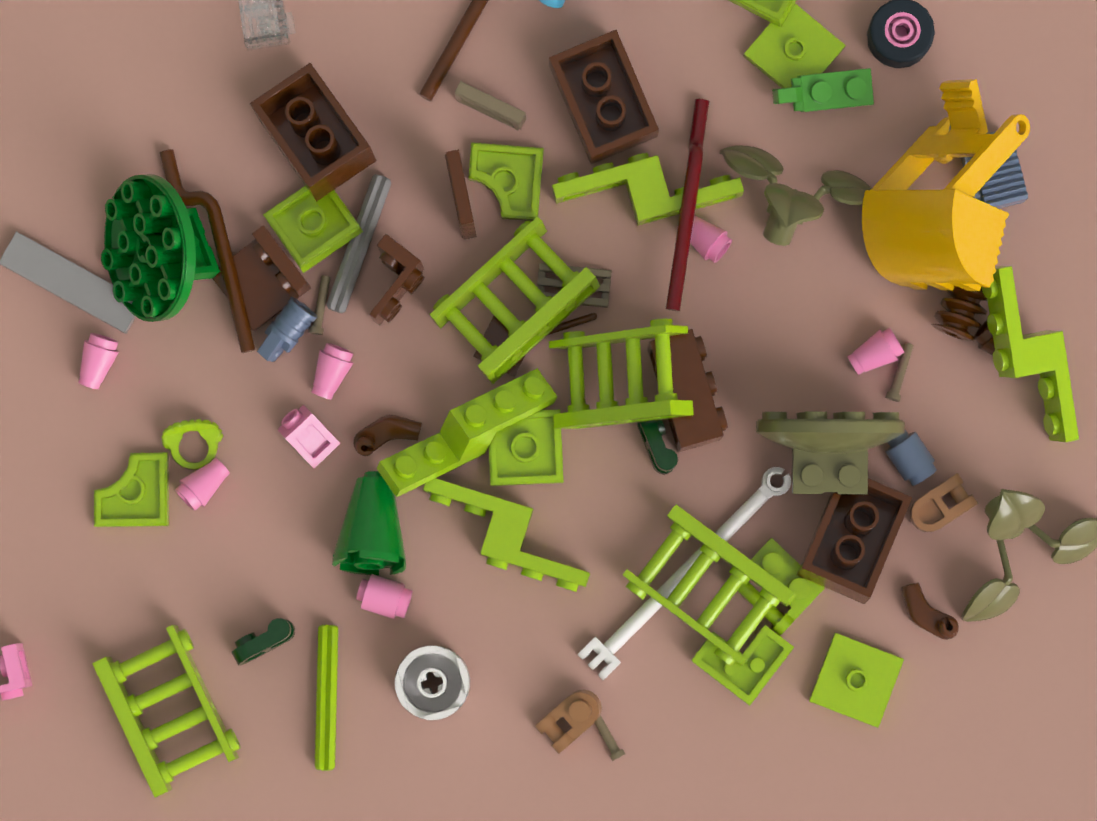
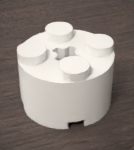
(421, 700)

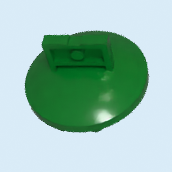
(154, 248)

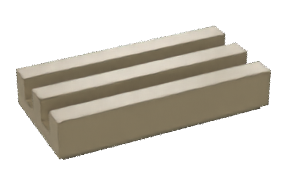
(490, 106)
(590, 301)

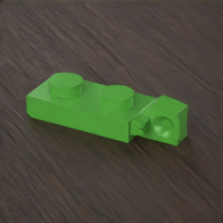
(828, 91)

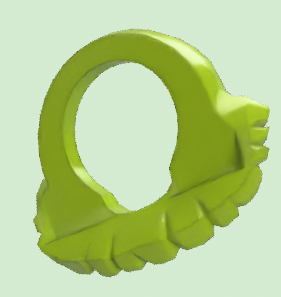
(174, 433)

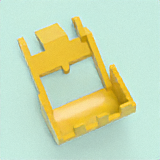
(944, 233)

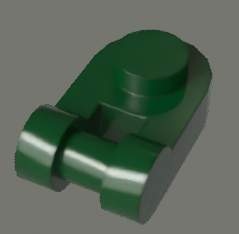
(662, 458)
(252, 647)

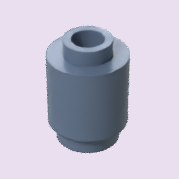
(911, 458)

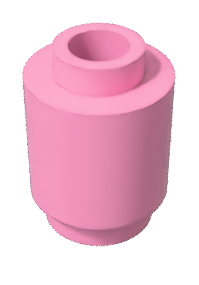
(384, 596)

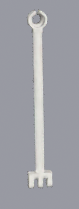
(650, 607)

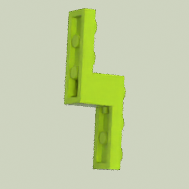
(645, 188)
(1031, 354)
(466, 432)
(506, 534)

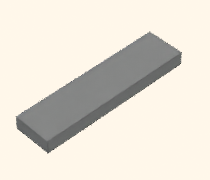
(66, 281)

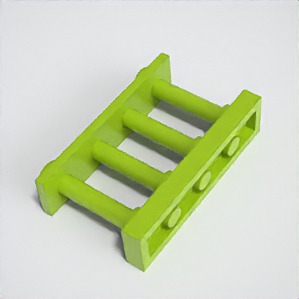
(522, 334)
(637, 406)
(741, 572)
(129, 708)

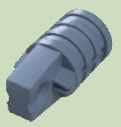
(286, 329)

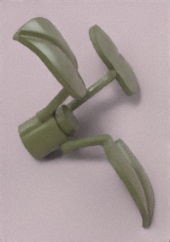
(788, 205)
(1008, 519)

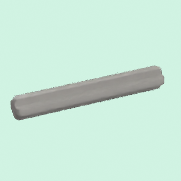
(359, 245)

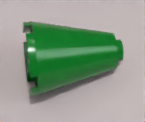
(370, 530)

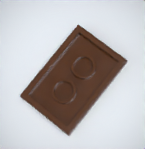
(460, 194)

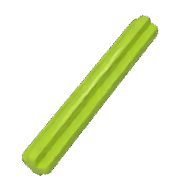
(326, 697)

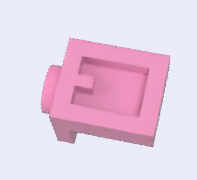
(307, 435)
(15, 667)

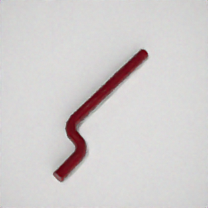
(688, 205)

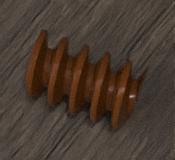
(960, 313)

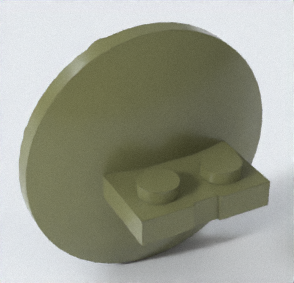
(830, 452)

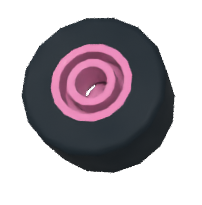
(892, 44)

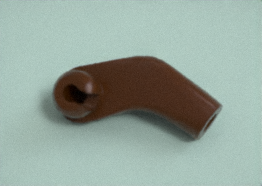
(384, 430)
(925, 616)

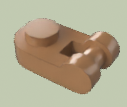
(931, 512)
(579, 710)

